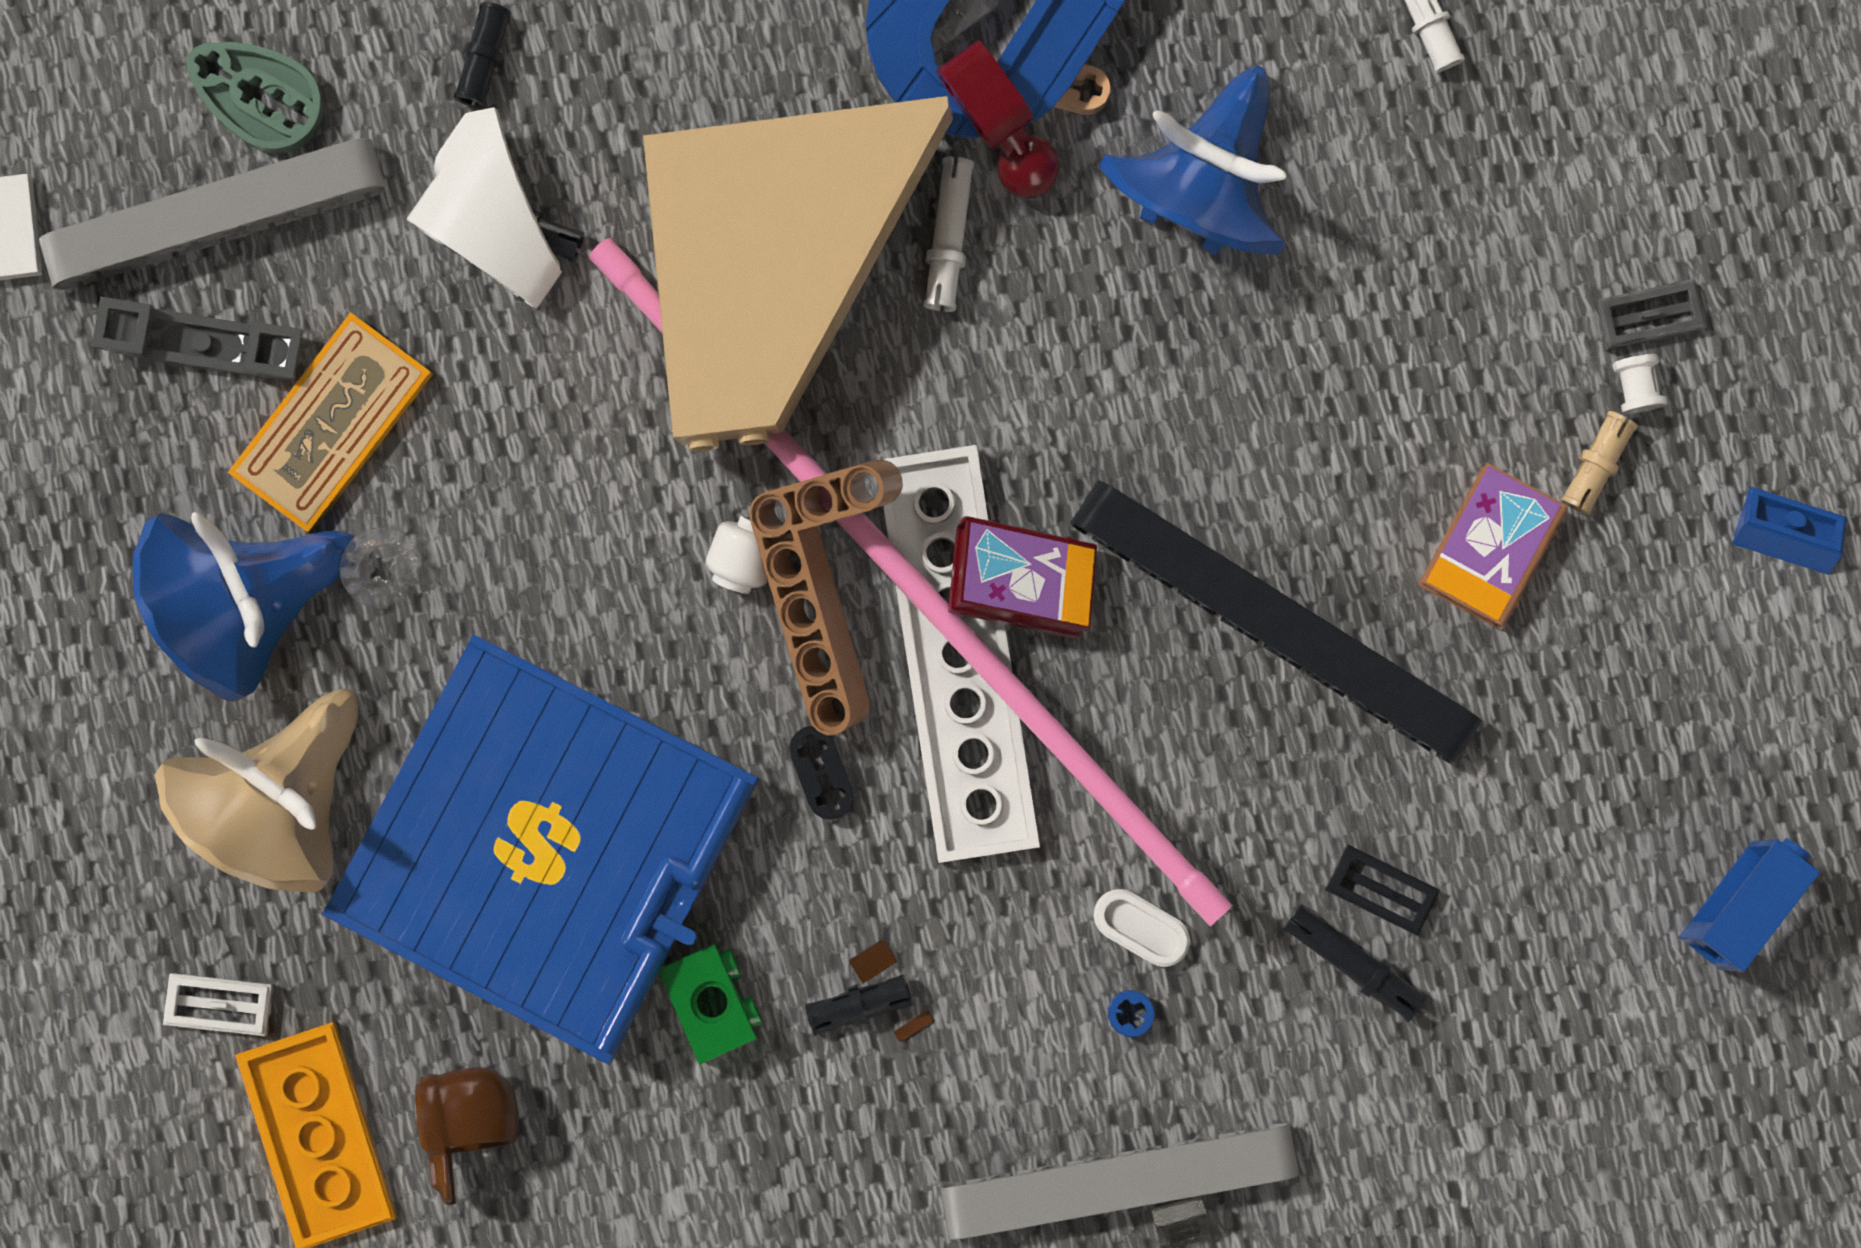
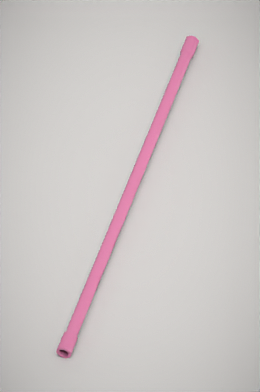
(1191, 883)

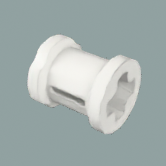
(1640, 383)

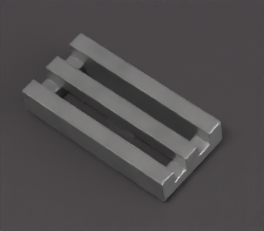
(1608, 324)

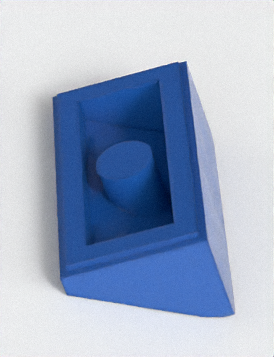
(1790, 531)

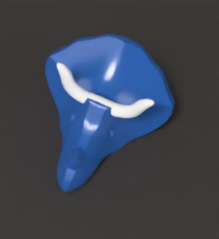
(1209, 171)
(225, 601)

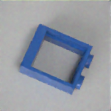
(1750, 903)

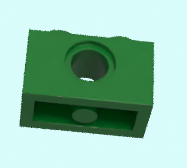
(710, 1034)

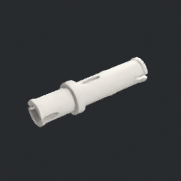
(946, 253)

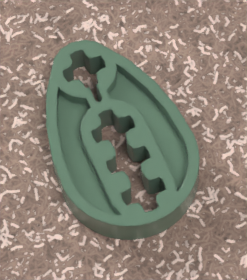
(278, 75)

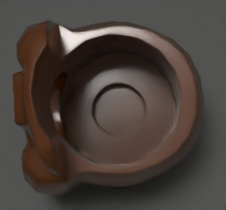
(461, 1114)

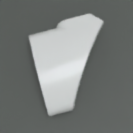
(483, 210)

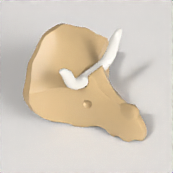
(266, 807)

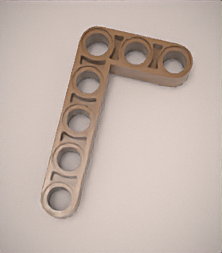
(817, 584)

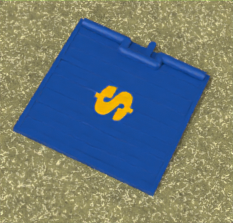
(541, 849)

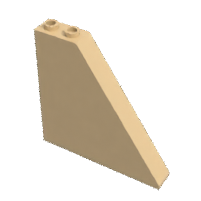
(766, 249)

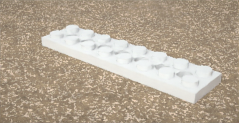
(935, 682)

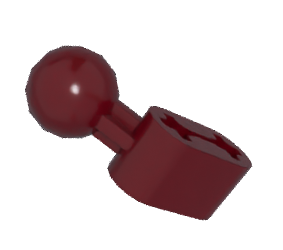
(998, 113)

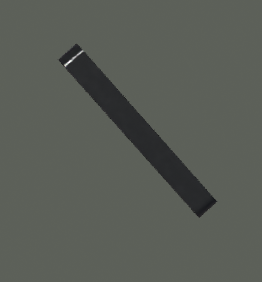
(1276, 620)

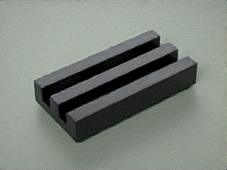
(1343, 871)

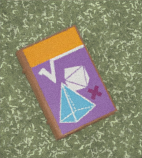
(1493, 546)

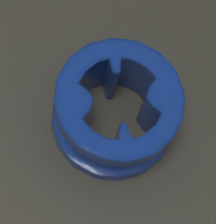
(1134, 998)

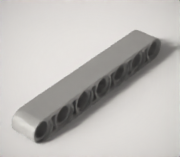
(210, 212)
(1119, 1182)

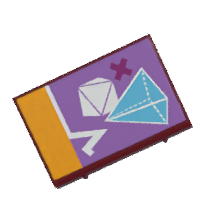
(1022, 577)

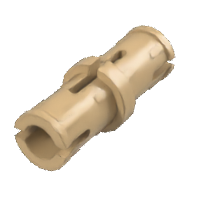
(1599, 462)

